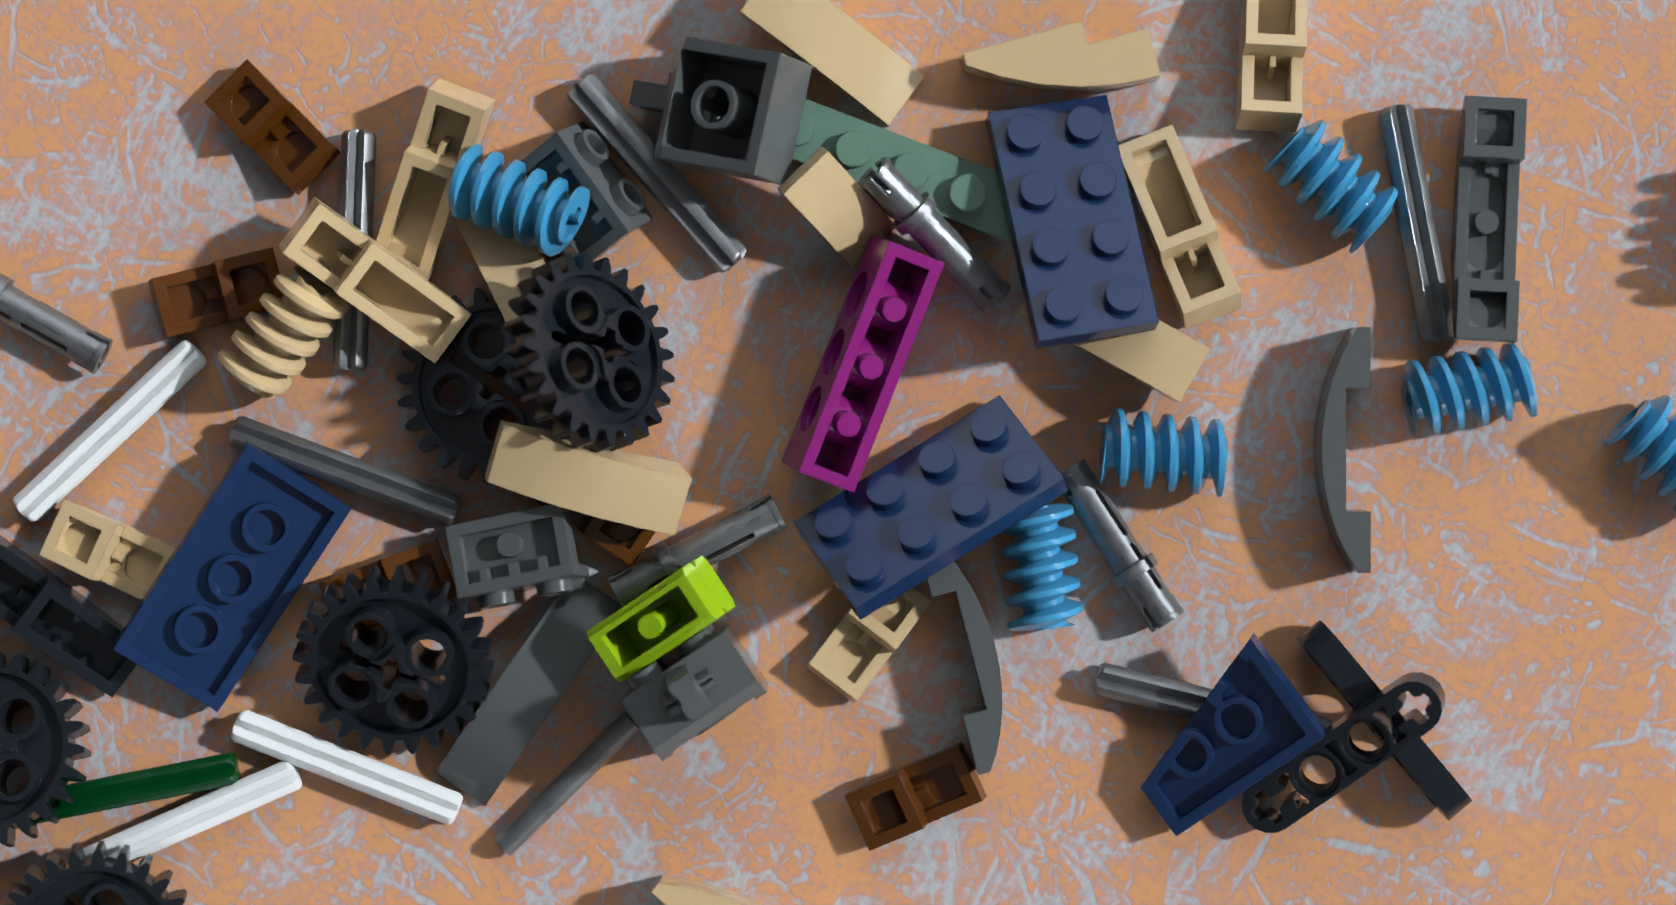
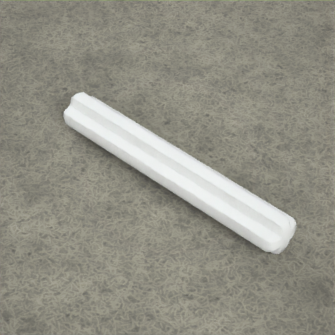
(109, 431)
(346, 767)
(204, 812)

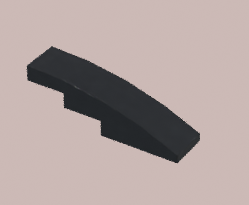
(60, 620)

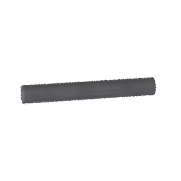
(566, 784)

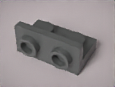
(614, 203)
(515, 554)

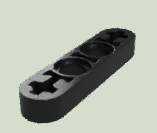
(1358, 687)
(1348, 759)

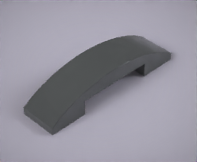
(1487, 219)
(1347, 370)
(526, 692)
(982, 721)

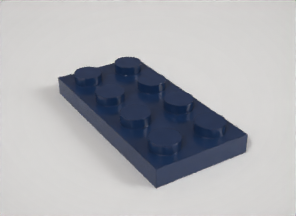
(1071, 221)
(930, 507)
(231, 576)

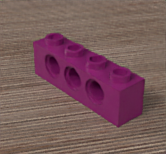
(862, 363)

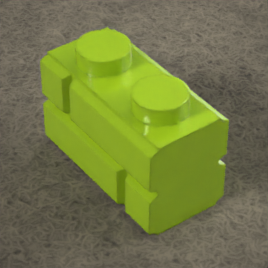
(661, 619)

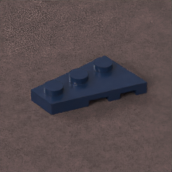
(1233, 740)

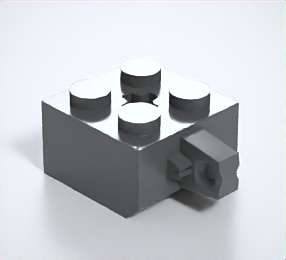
(728, 109)
(693, 690)

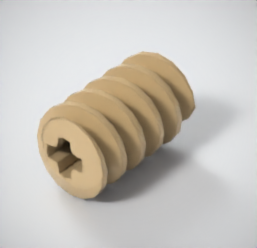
(285, 335)

